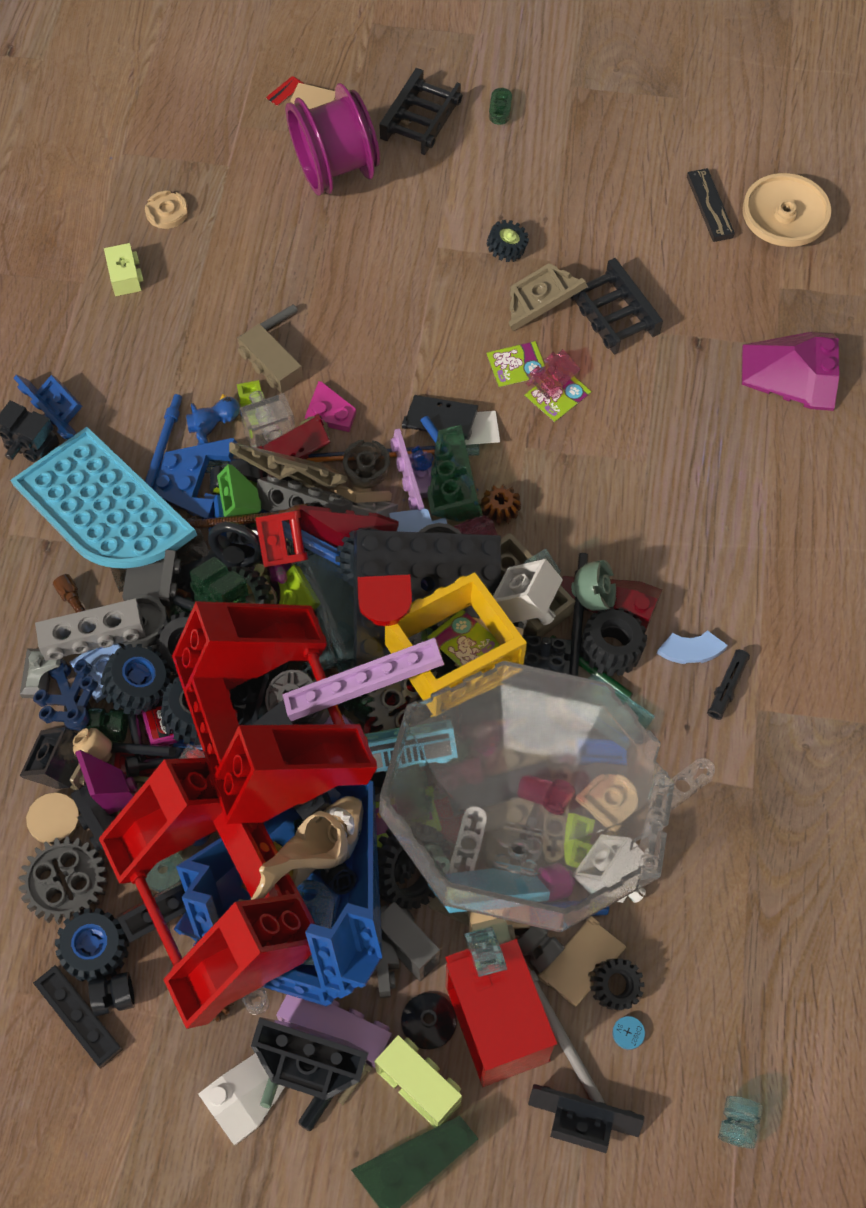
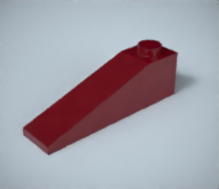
(335, 526)
(630, 595)

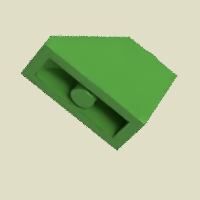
(237, 493)

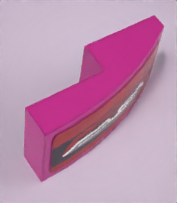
(155, 729)

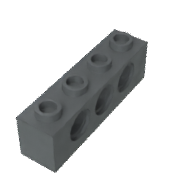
(271, 499)

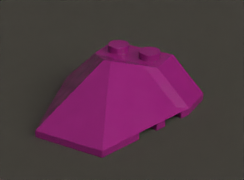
(795, 367)

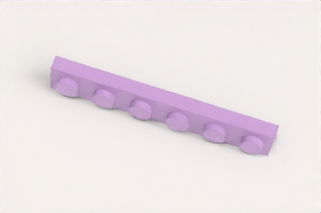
(363, 679)

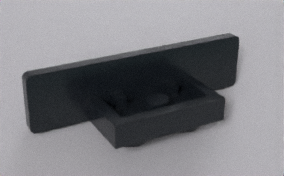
(92, 815)
(584, 1120)

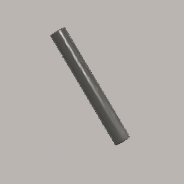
(279, 317)

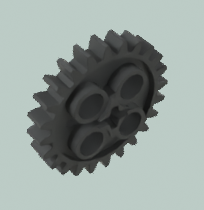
(381, 709)
(40, 892)

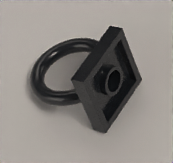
(230, 553)

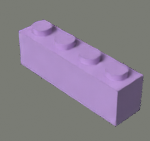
(337, 1023)

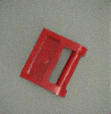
(273, 540)

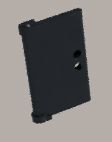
(441, 416)

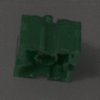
(216, 584)

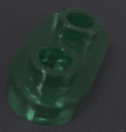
(500, 106)

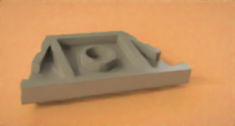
(541, 293)

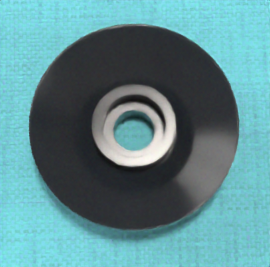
(428, 1035)

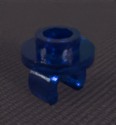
(421, 461)

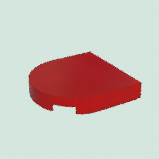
(385, 598)

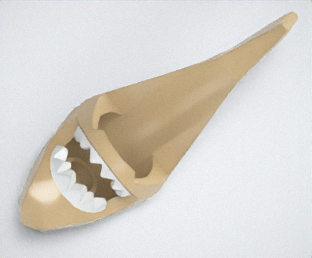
(319, 843)

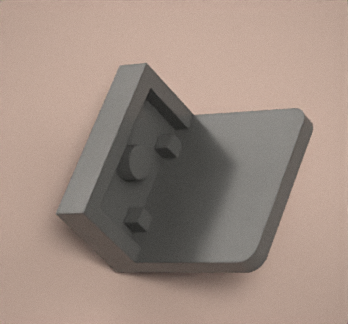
(154, 579)

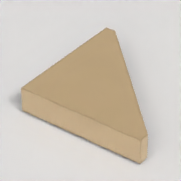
(361, 494)

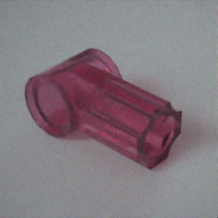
(552, 795)

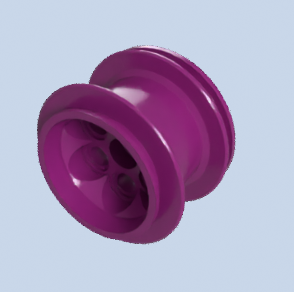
(333, 138)

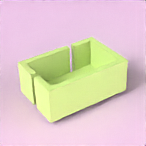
(420, 1081)

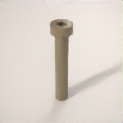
(348, 1091)

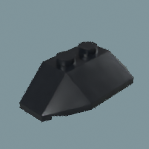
(307, 1058)

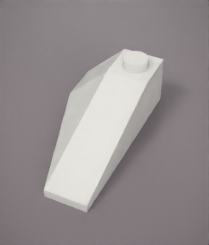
(237, 1097)

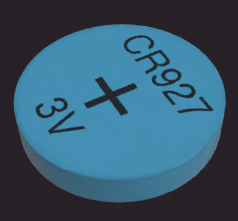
(628, 1033)

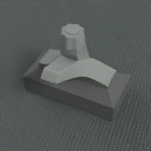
(36, 673)

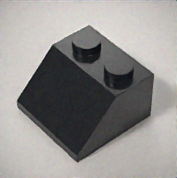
(52, 759)

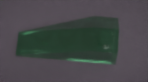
(452, 483)

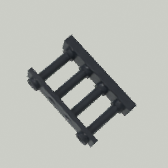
(407, 98)

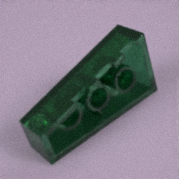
(409, 1169)

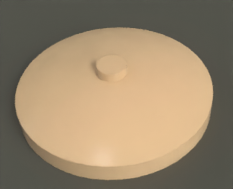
(786, 209)

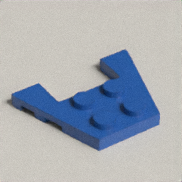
(183, 473)

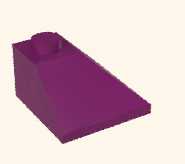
(106, 783)

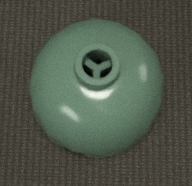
(594, 587)

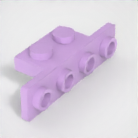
(413, 481)

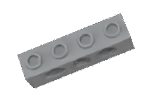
(78, 625)

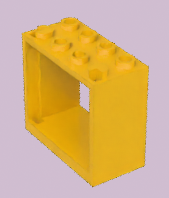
(442, 604)

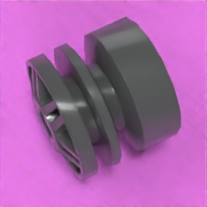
(287, 682)

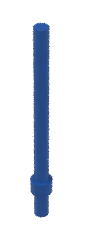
(171, 416)

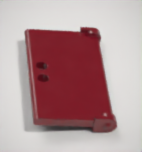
(300, 440)

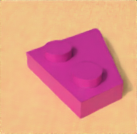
(331, 408)

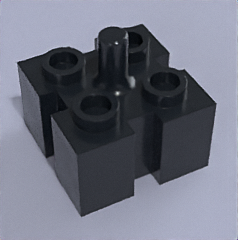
(26, 433)
(548, 654)

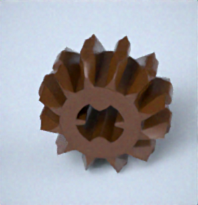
(509, 500)

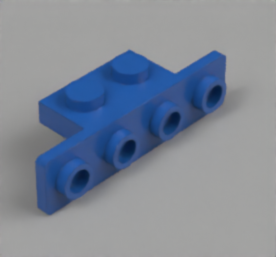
(54, 401)

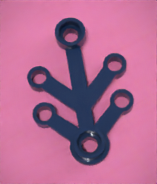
(76, 715)

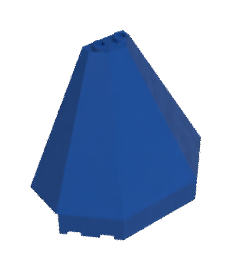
(341, 955)

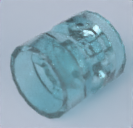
(740, 1122)

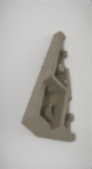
(281, 465)

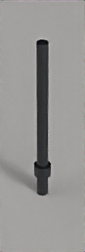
(577, 625)

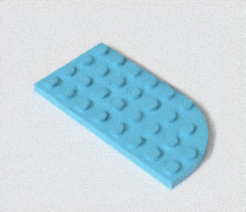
(102, 504)

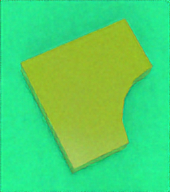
(297, 590)

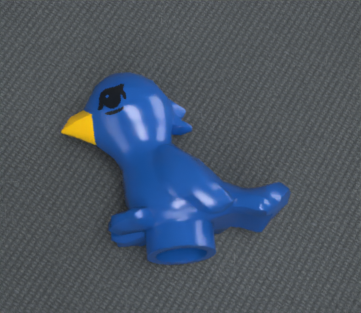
(205, 419)

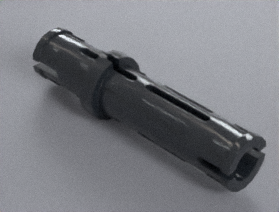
(718, 707)

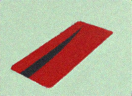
(283, 91)

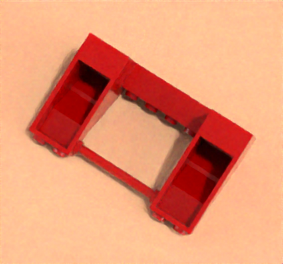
(262, 766)
(253, 937)

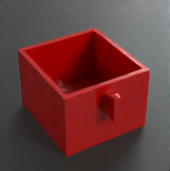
(499, 1015)

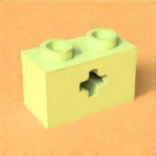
(123, 270)

